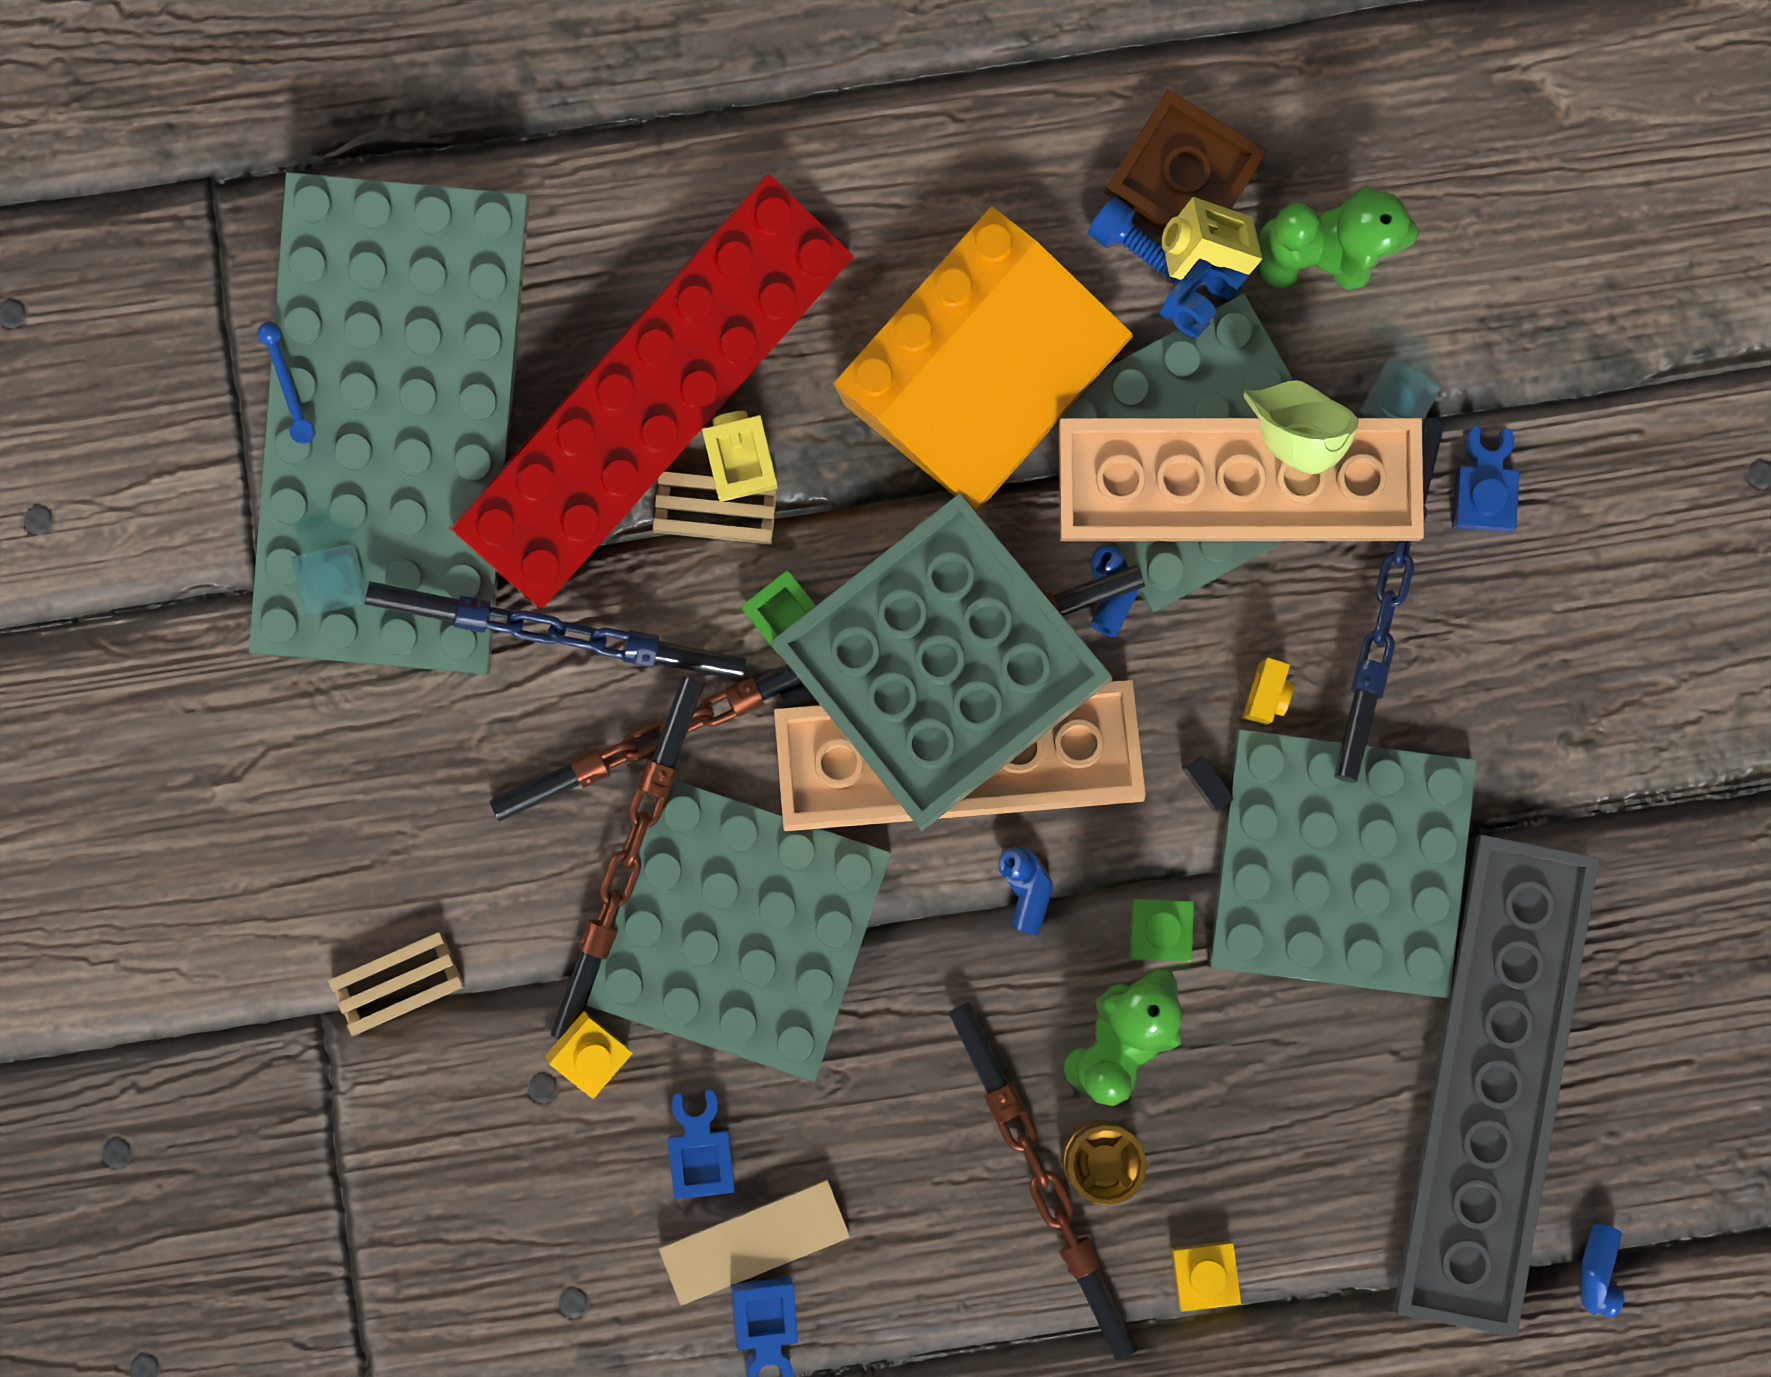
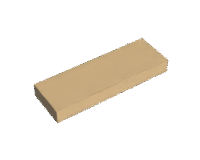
(754, 1242)

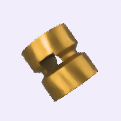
(1104, 1162)

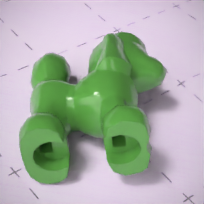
(1339, 241)
(1129, 1032)

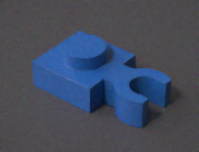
(1486, 492)
(700, 1158)
(763, 1322)

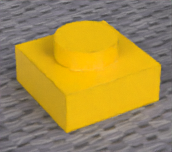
(1269, 692)
(588, 1055)
(1206, 1276)

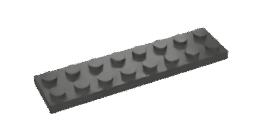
(1496, 1086)

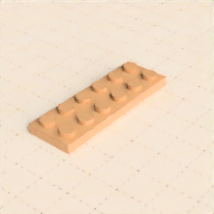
(1225, 485)
(1077, 763)

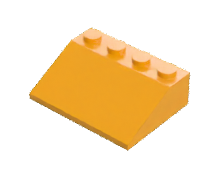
(982, 359)

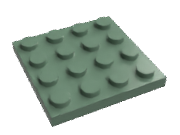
(1187, 380)
(941, 661)
(1342, 873)
(740, 931)

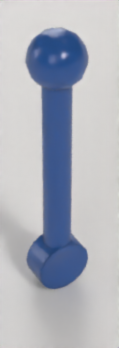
(301, 430)

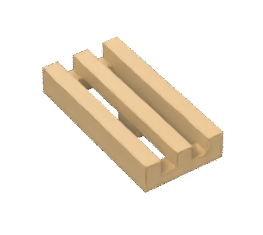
(706, 483)
(348, 1004)

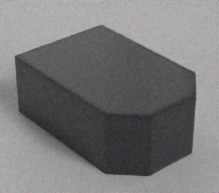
(1208, 784)

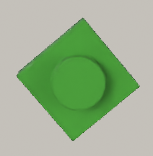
(778, 607)
(1161, 930)

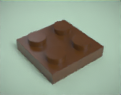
(1183, 157)

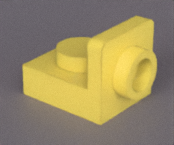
(1210, 234)
(739, 456)

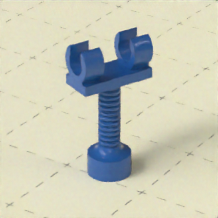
(1186, 308)

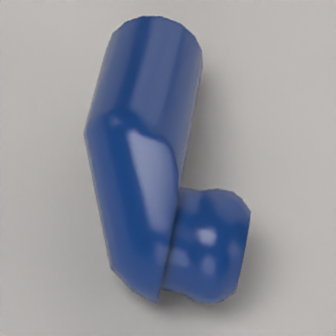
(1113, 612)
(1031, 886)
(1597, 1270)

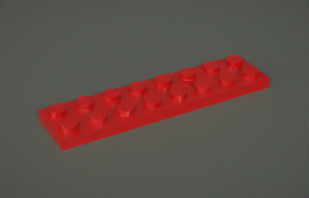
(652, 392)

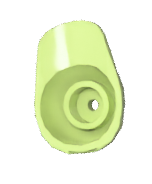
(1303, 425)

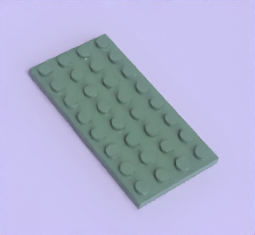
(405, 362)

